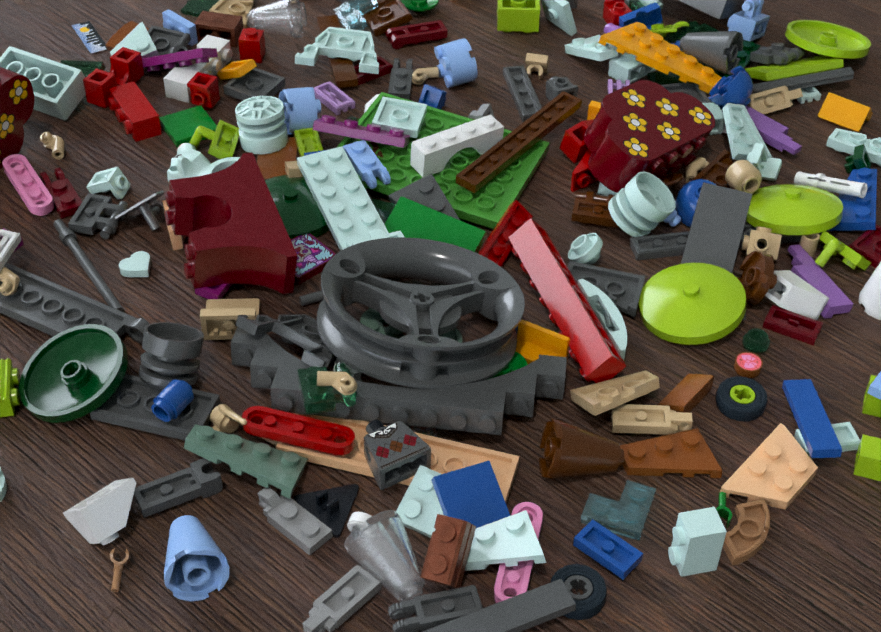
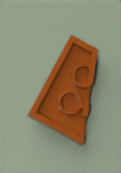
(672, 453)

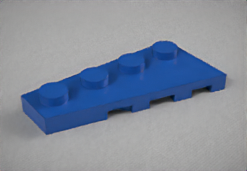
(859, 212)

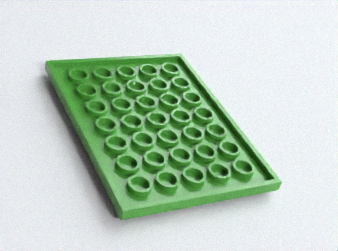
(482, 207)

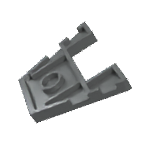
(294, 329)

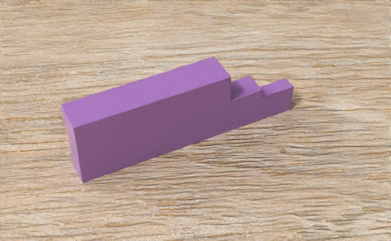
(773, 132)
(812, 273)

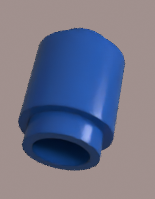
(172, 400)

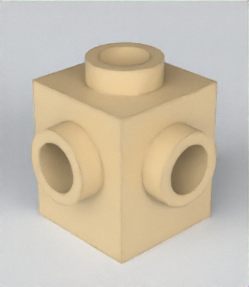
(761, 234)

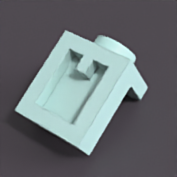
(108, 180)

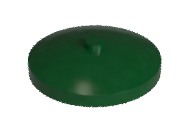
(296, 206)
(73, 373)

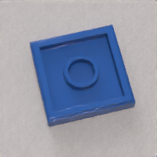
(471, 494)

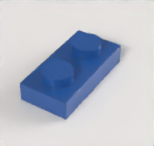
(607, 549)

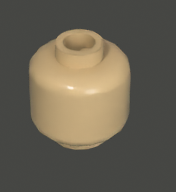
(743, 176)

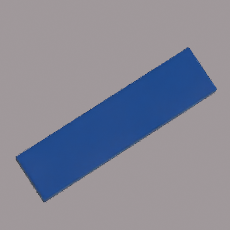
(812, 419)

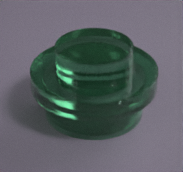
(756, 340)

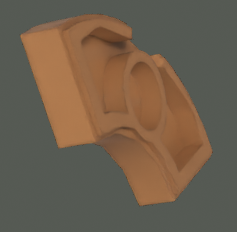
(749, 532)

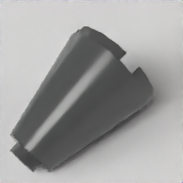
(714, 48)

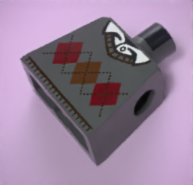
(394, 452)

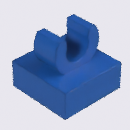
(433, 96)

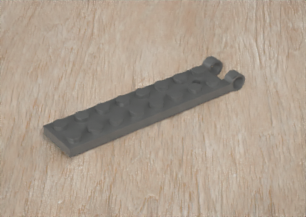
(57, 308)

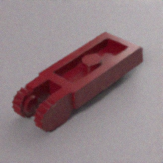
(64, 195)

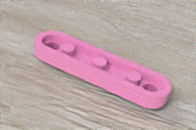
(28, 184)
(516, 579)

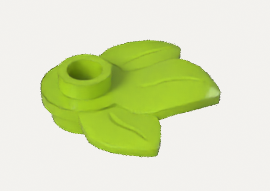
(662, 30)

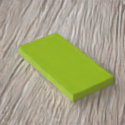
(795, 68)

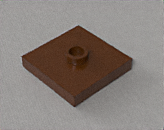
(386, 16)

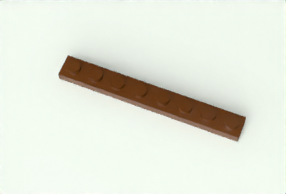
(518, 142)

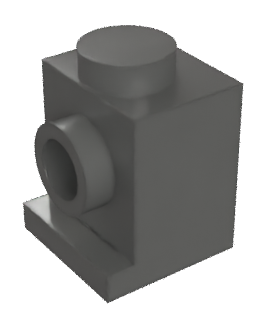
(559, 84)

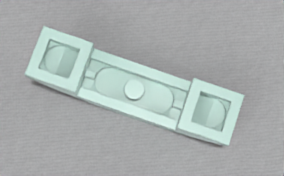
(607, 314)

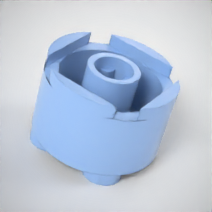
(456, 62)
(299, 108)

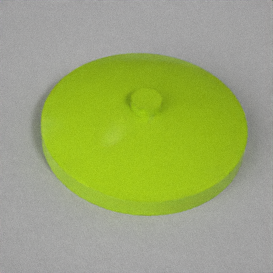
(828, 39)
(794, 209)
(692, 303)

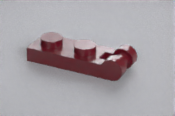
(416, 33)

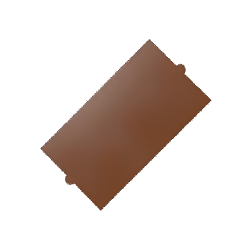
(274, 163)

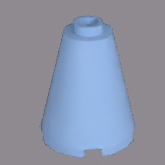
(193, 561)

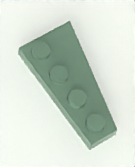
(244, 456)

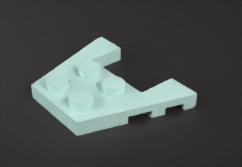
(342, 43)

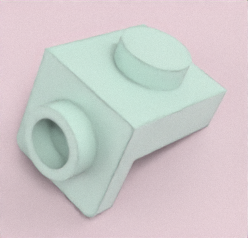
(767, 166)

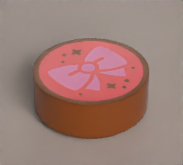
(748, 364)

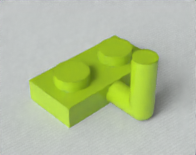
(223, 139)
(834, 246)

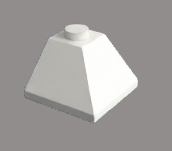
(103, 512)

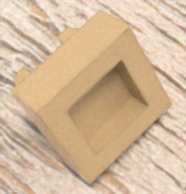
(536, 63)

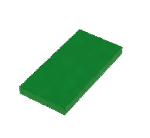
(426, 223)

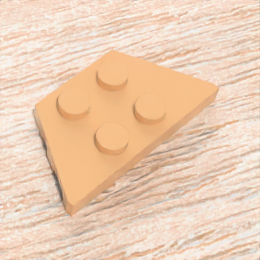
(773, 471)

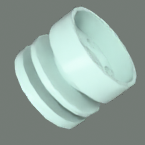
(261, 124)
(641, 204)

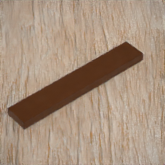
(341, 68)

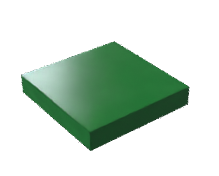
(182, 124)

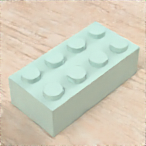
(54, 84)

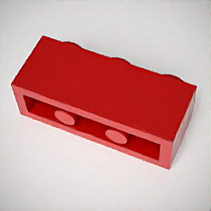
(134, 111)

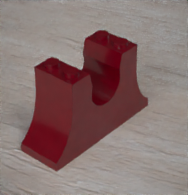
(231, 228)

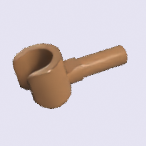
(118, 569)

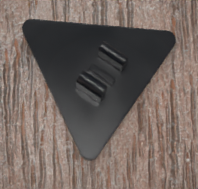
(330, 505)

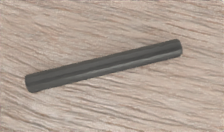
(808, 80)

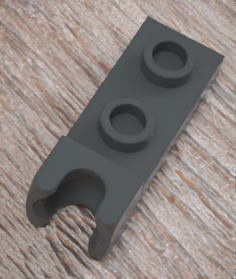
(178, 488)

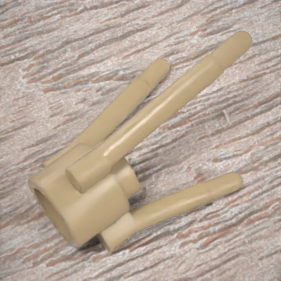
(228, 421)

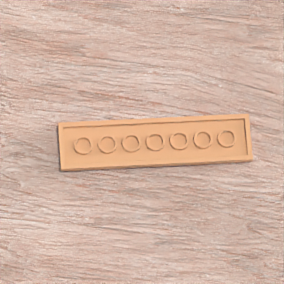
(445, 455)

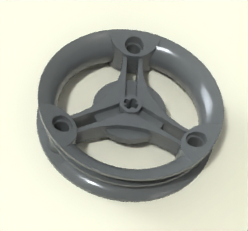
(419, 311)

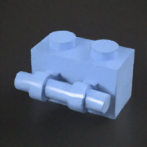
(749, 20)

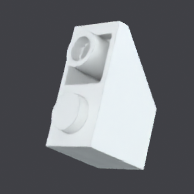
(797, 295)

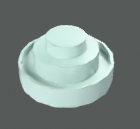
(586, 249)

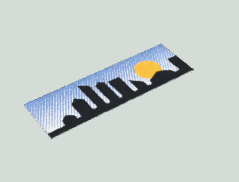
(89, 37)

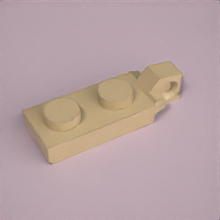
(774, 99)
(649, 419)

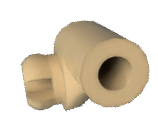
(422, 74)
(53, 143)
(695, 166)

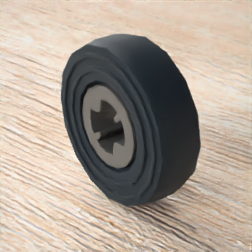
(592, 585)

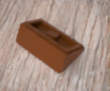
(688, 392)

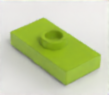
(307, 141)

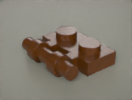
(593, 209)

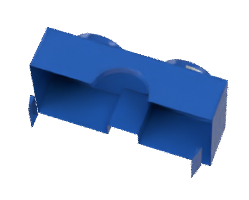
(647, 15)

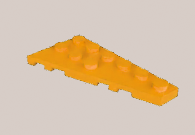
(659, 54)

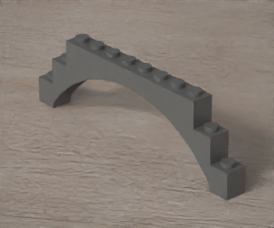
(465, 407)

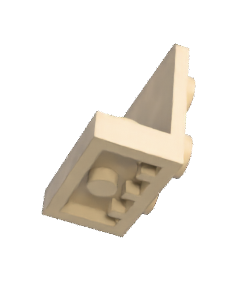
(220, 316)

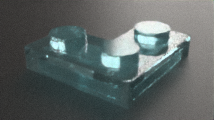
(351, 13)
(623, 516)

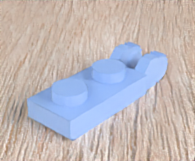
(366, 163)

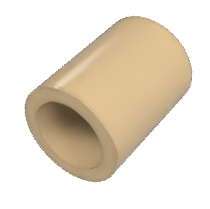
(809, 243)

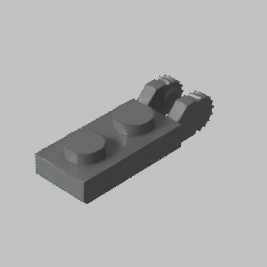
(401, 79)
(434, 609)

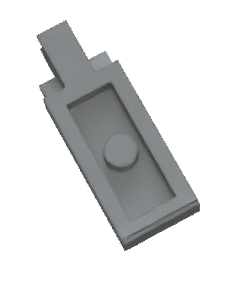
(294, 521)
(341, 600)

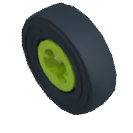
(730, 394)

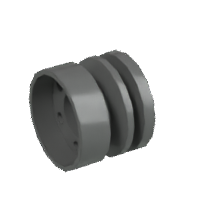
(170, 353)

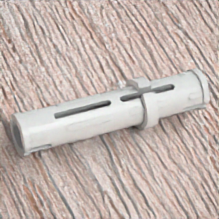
(831, 184)

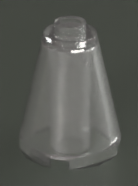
(279, 18)
(387, 555)

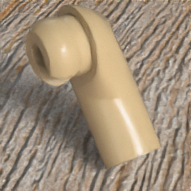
(10, 282)
(339, 380)

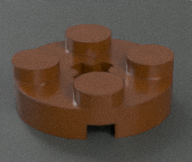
(757, 276)

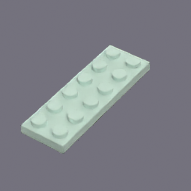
(341, 197)

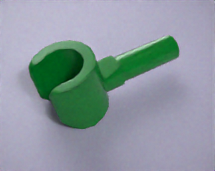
(722, 510)

